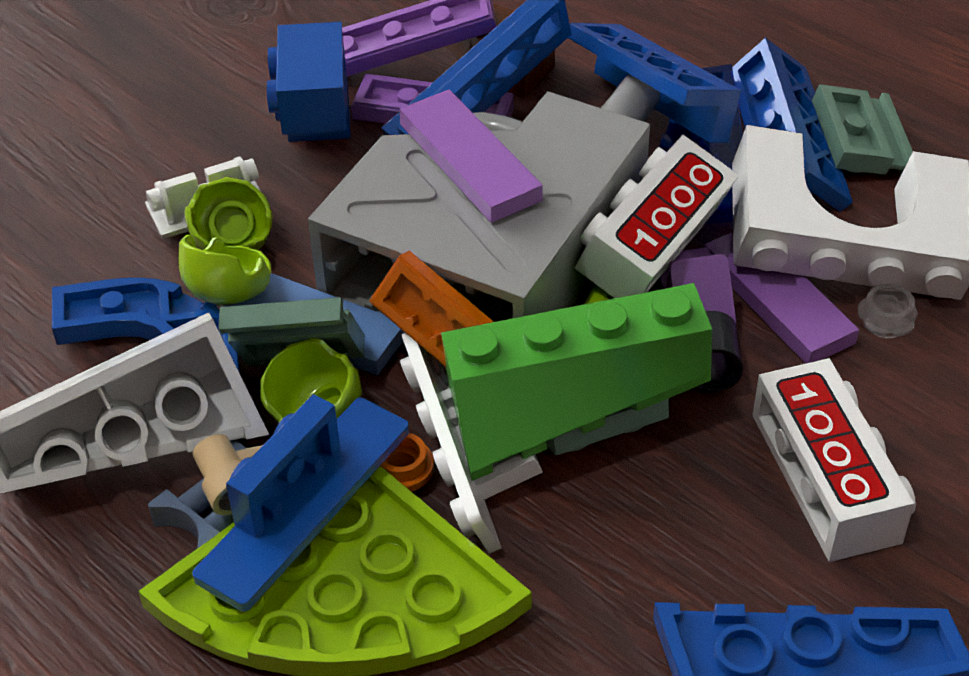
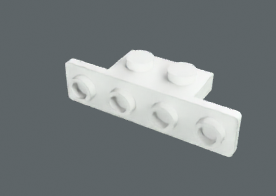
(440, 421)

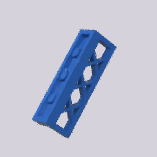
(500, 58)
(686, 91)
(779, 97)

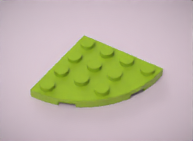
(363, 599)

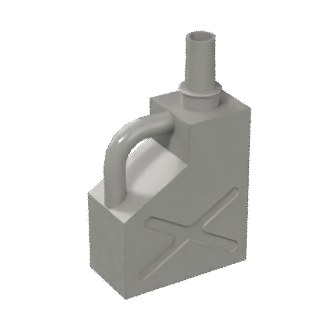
(507, 267)

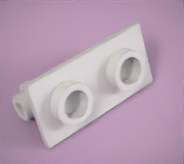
(170, 197)

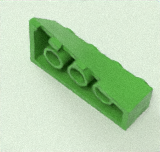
(571, 369)

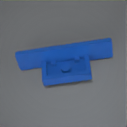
(294, 491)

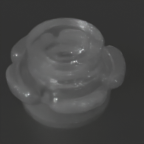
(888, 311)

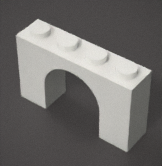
(789, 232)

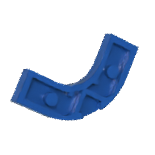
(125, 310)

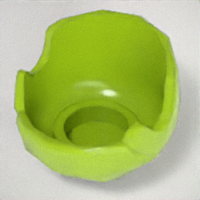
(231, 212)
(223, 272)
(307, 370)

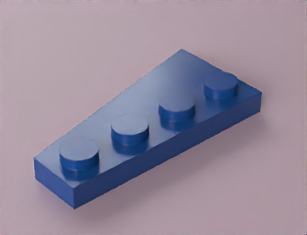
(810, 642)

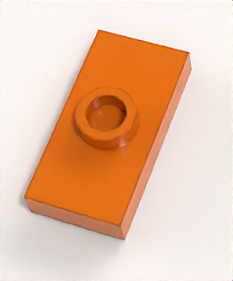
(424, 304)

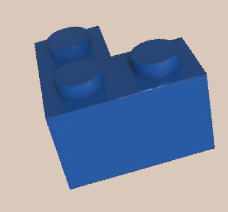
(309, 82)

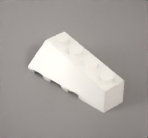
(129, 410)

